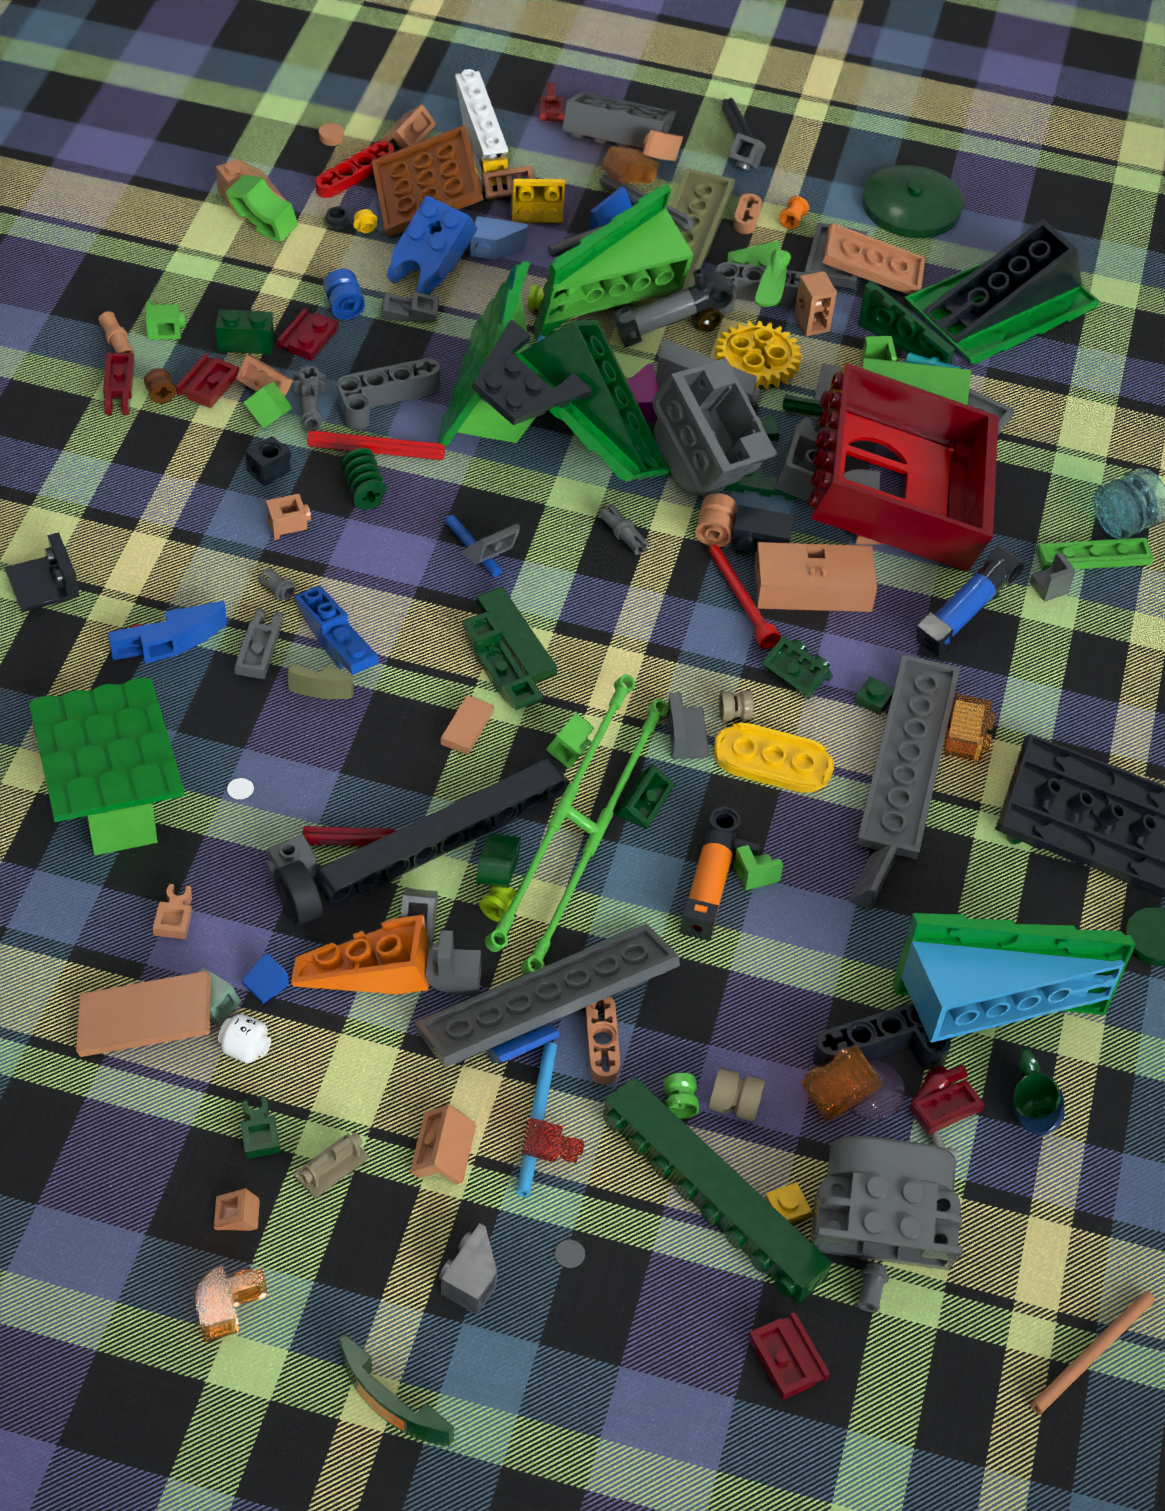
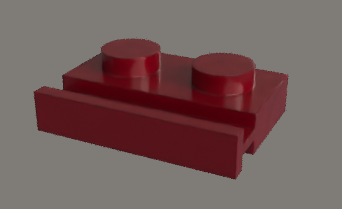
(307, 334)
(207, 380)
(788, 1355)

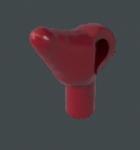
(939, 1079)

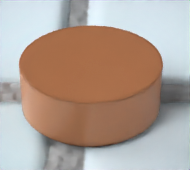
(331, 134)

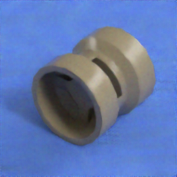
(736, 705)

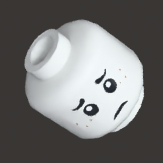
(244, 1038)

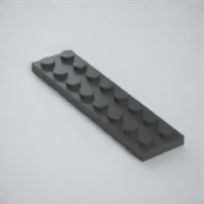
(909, 756)
(546, 994)

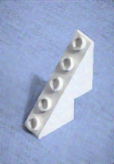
(479, 116)

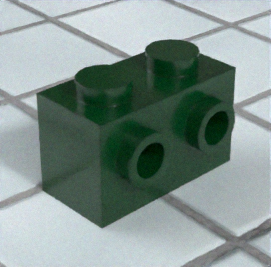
(244, 331)

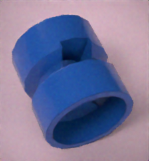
(344, 294)

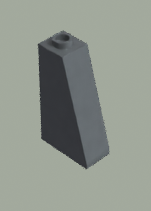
(677, 358)

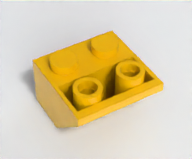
(537, 200)

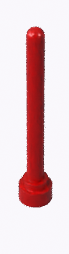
(765, 633)

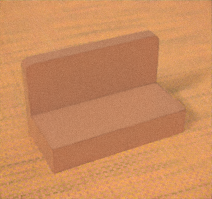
(411, 127)
(443, 1144)

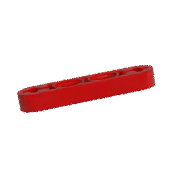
(332, 183)

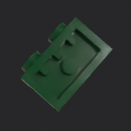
(796, 667)

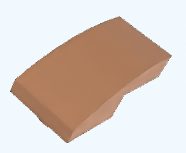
(662, 145)

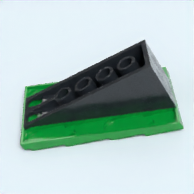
(1009, 297)

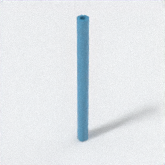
(538, 1112)

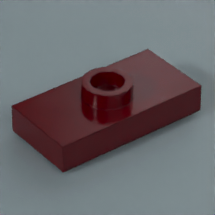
(946, 1106)

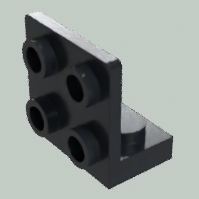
(44, 579)

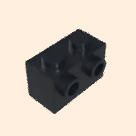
(760, 525)

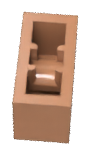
(815, 303)

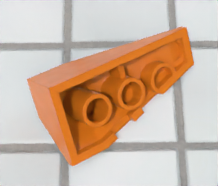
(375, 962)

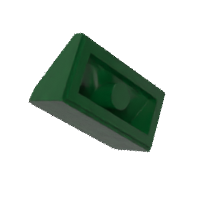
(645, 797)

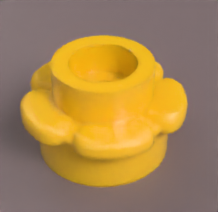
(365, 221)

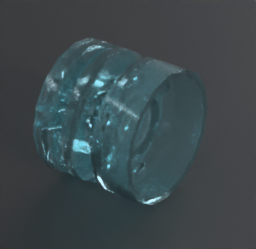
(1130, 503)

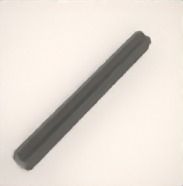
(680, 219)

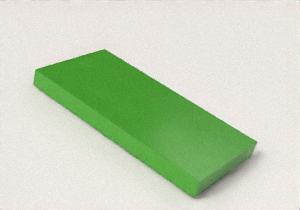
(943, 381)

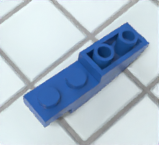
(180, 632)
(334, 632)

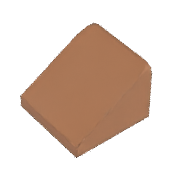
(237, 1211)

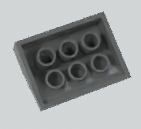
(614, 119)

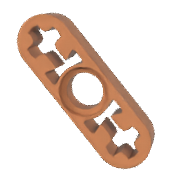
(597, 1050)

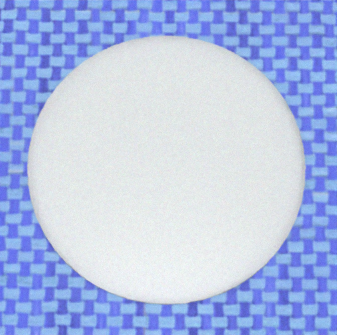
(240, 788)

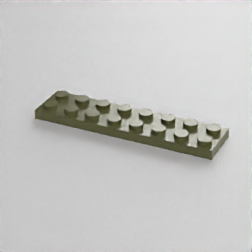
(704, 200)

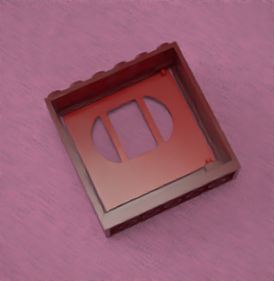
(945, 458)

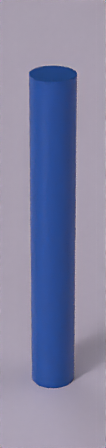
(468, 540)

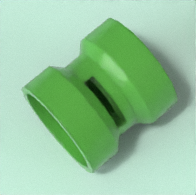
(681, 1094)

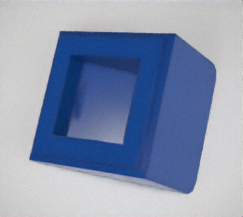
(266, 979)

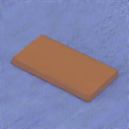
(873, 259)
(144, 1014)

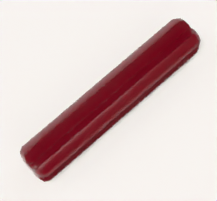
(344, 835)

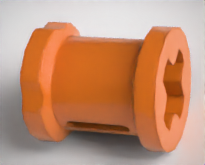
(791, 216)

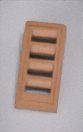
(508, 174)

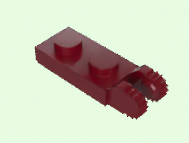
(118, 381)

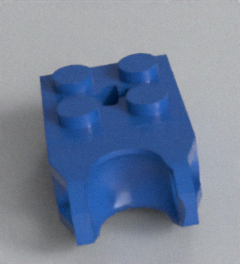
(431, 244)

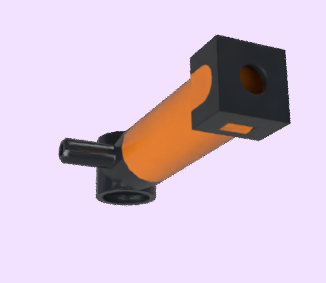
(712, 871)

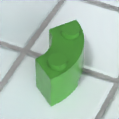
(262, 207)

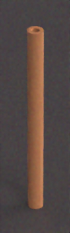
(1092, 1352)

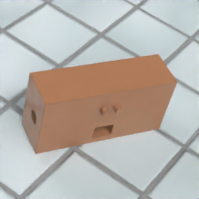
(815, 577)

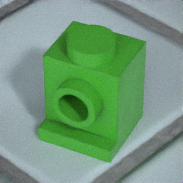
(164, 321)
(571, 740)

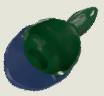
(1037, 1098)

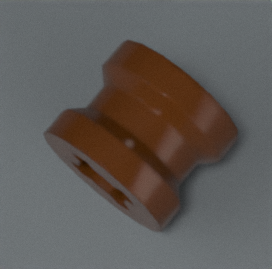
(159, 385)

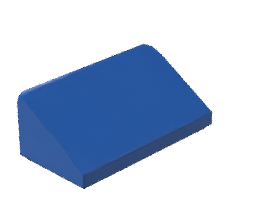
(609, 208)
(523, 1043)

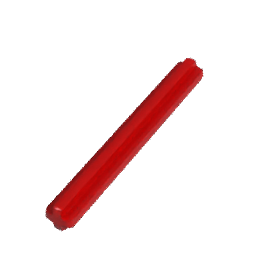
(378, 445)

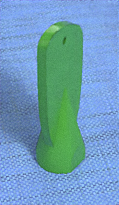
(773, 280)

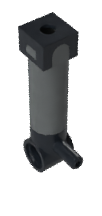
(709, 292)

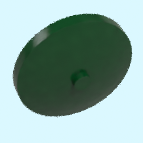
(912, 201)

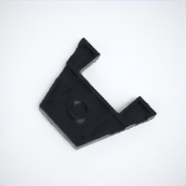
(515, 388)

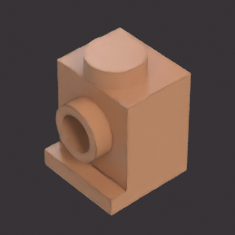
(287, 515)

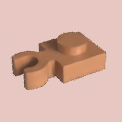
(175, 916)

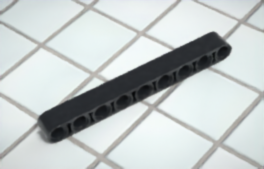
(440, 832)

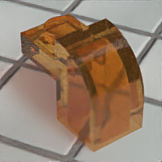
(219, 1296)

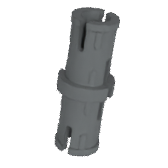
(624, 529)

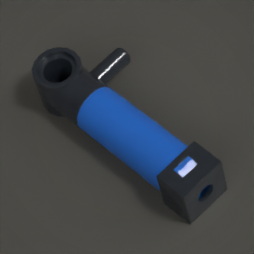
(999, 570)

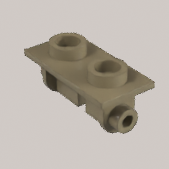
(332, 1165)

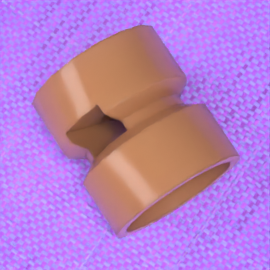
(716, 520)

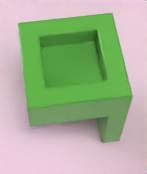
(879, 348)
(268, 404)
(756, 870)

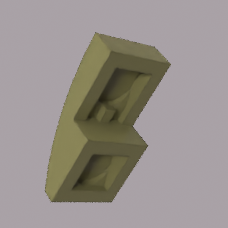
(325, 685)

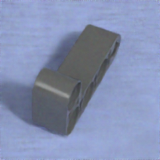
(746, 279)
(384, 386)

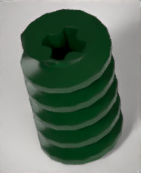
(363, 478)

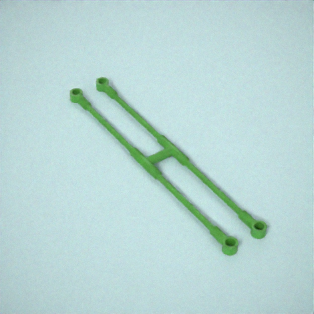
(595, 830)

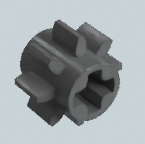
(309, 382)

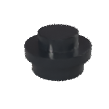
(337, 218)

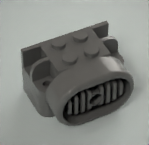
(708, 429)
(888, 1203)

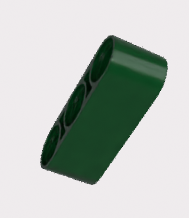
(498, 860)

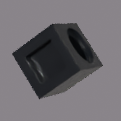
(268, 460)

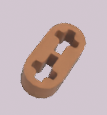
(751, 214)

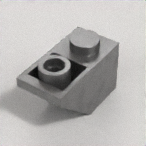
(473, 1272)

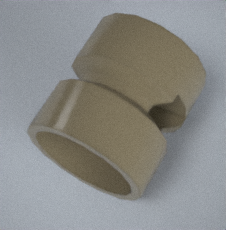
(737, 1094)

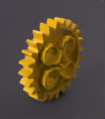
(760, 352)

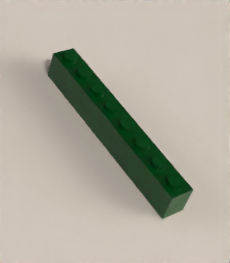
(716, 1190)

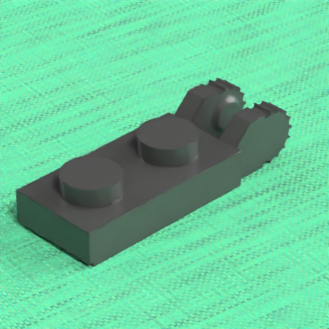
(258, 645)

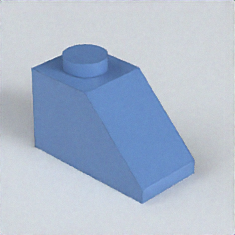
(497, 238)

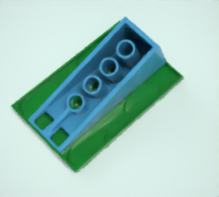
(1001, 972)

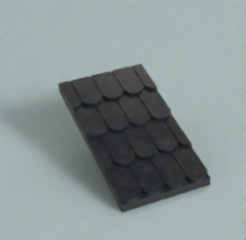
(1087, 813)

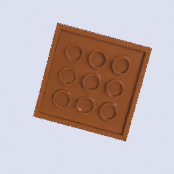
(434, 167)

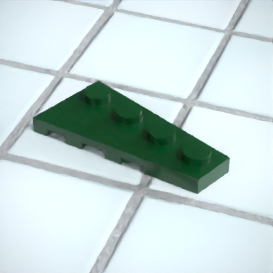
(887, 317)

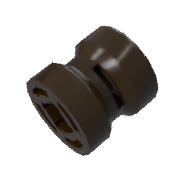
(708, 319)

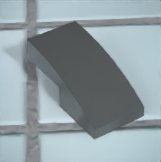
(417, 309)

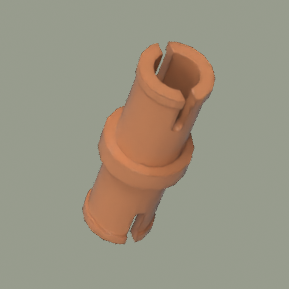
(115, 334)

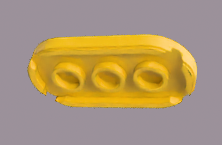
(773, 757)

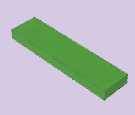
(1097, 553)

